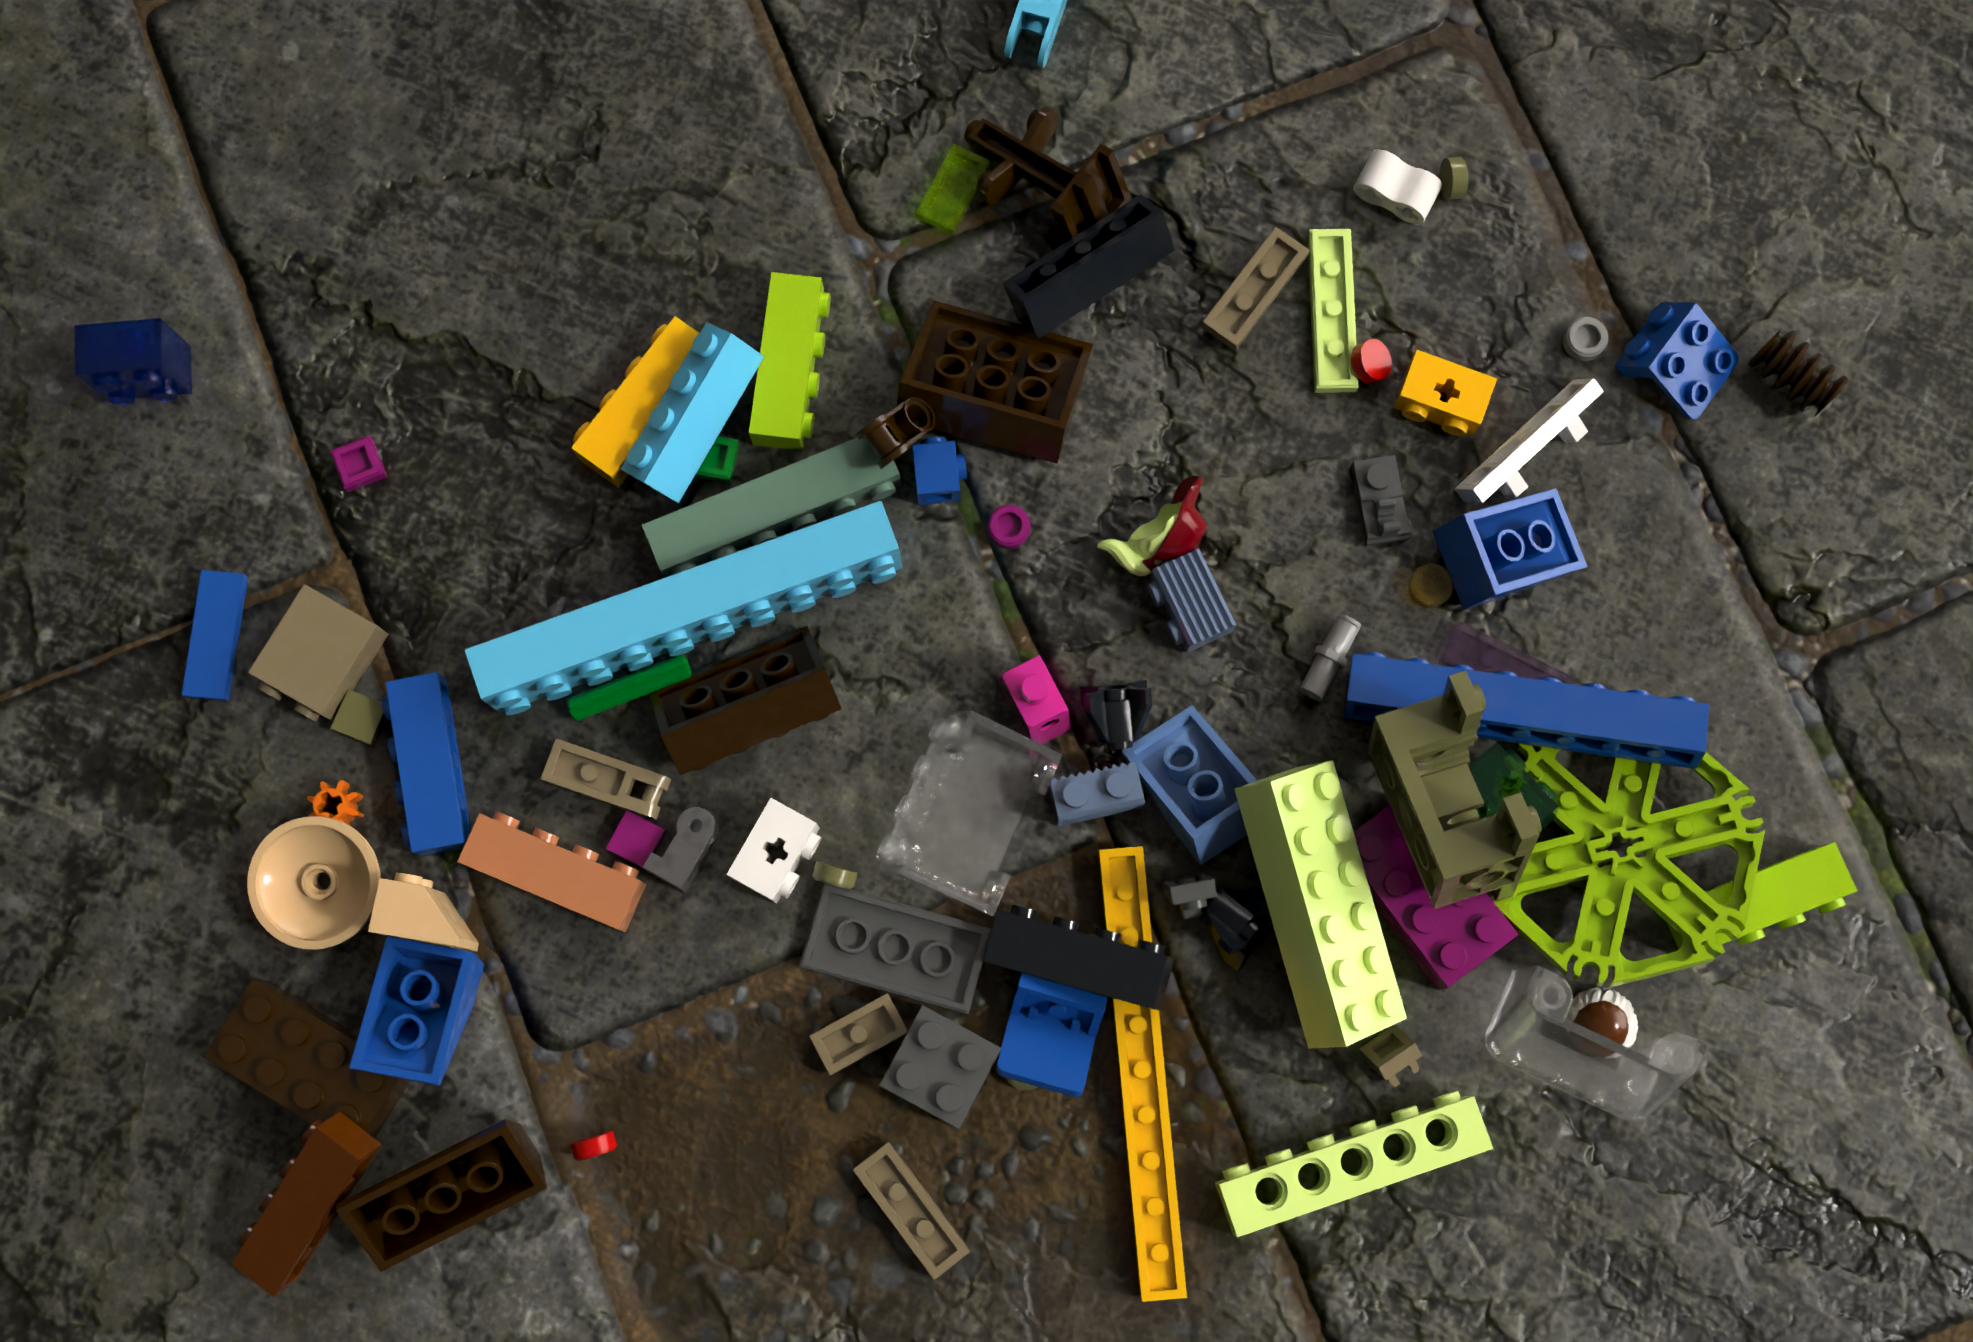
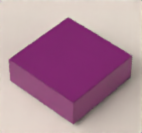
(358, 463)
(636, 839)

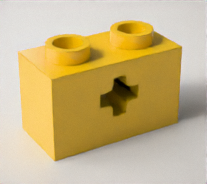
(1465, 388)

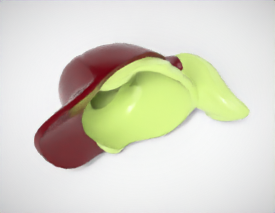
(1165, 538)

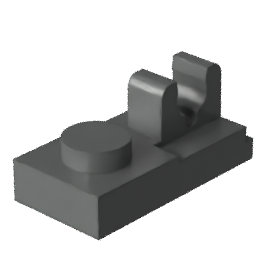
(1380, 500)
(1189, 892)

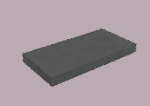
(895, 948)

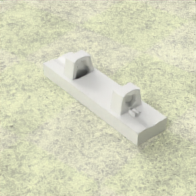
(1555, 418)

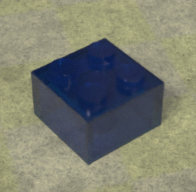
(133, 360)

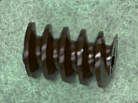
(1799, 372)

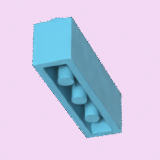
(692, 412)

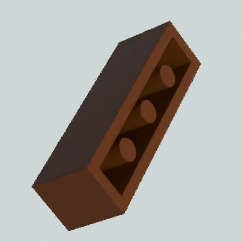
(305, 1203)

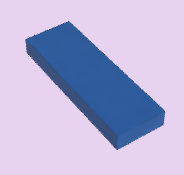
(215, 635)

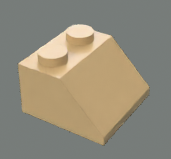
(418, 913)

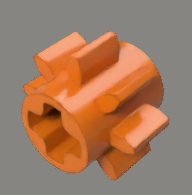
(324, 802)

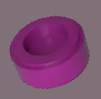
(1009, 526)

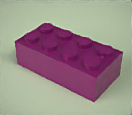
(1441, 940)

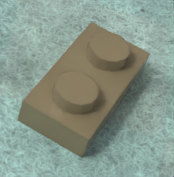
(859, 1034)

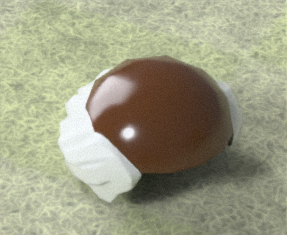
(1606, 1014)

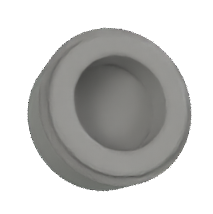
(1585, 339)

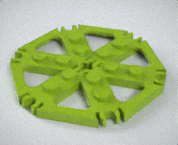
(1650, 877)

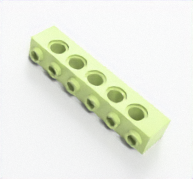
(1463, 1138)

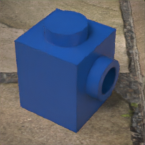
(938, 471)

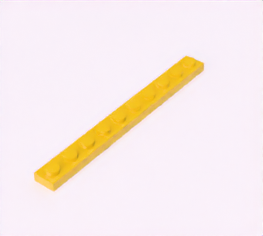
(1144, 1092)

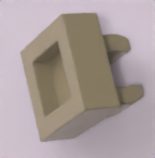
(1391, 1053)

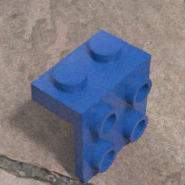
(1681, 354)
(1050, 1035)

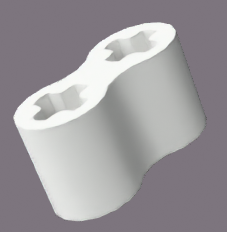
(1397, 186)

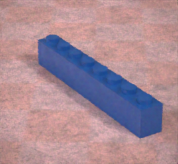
(1542, 710)

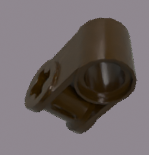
(898, 429)

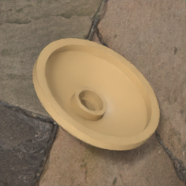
(287, 888)

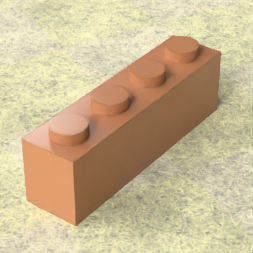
(553, 872)

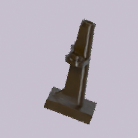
(1080, 196)

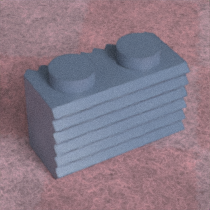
(1191, 601)
(1096, 794)

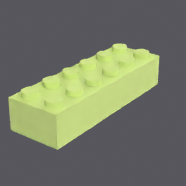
(1321, 905)

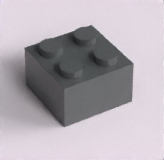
(940, 1067)

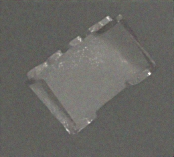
(965, 808)

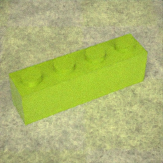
(787, 370)
(1787, 891)

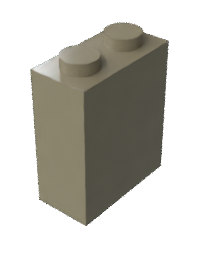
(317, 654)

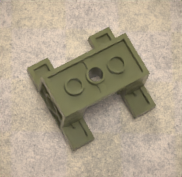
(1427, 781)

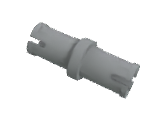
(1330, 657)

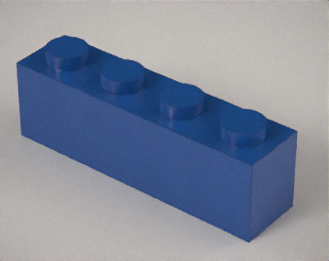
(427, 764)

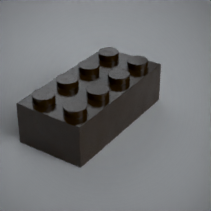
(301, 1059)

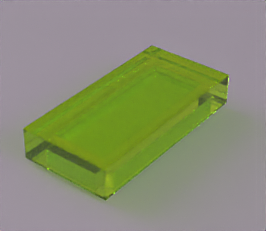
(952, 189)

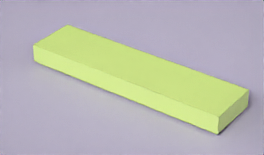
(1332, 310)

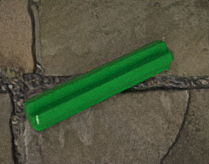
(629, 687)

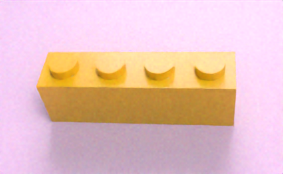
(626, 411)

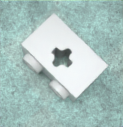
(772, 828)

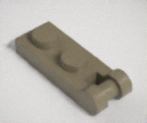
(604, 778)

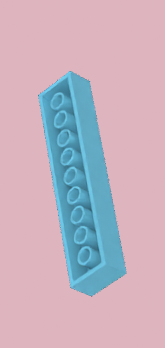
(685, 610)

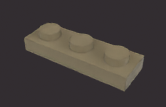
(1255, 288)
(911, 1210)

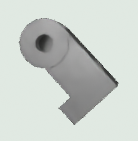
(687, 851)

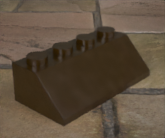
(744, 701)
(444, 1194)

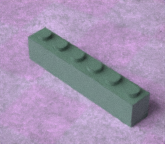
(770, 506)

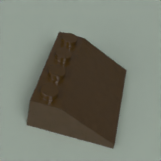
(985, 381)

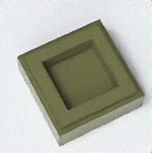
(359, 717)

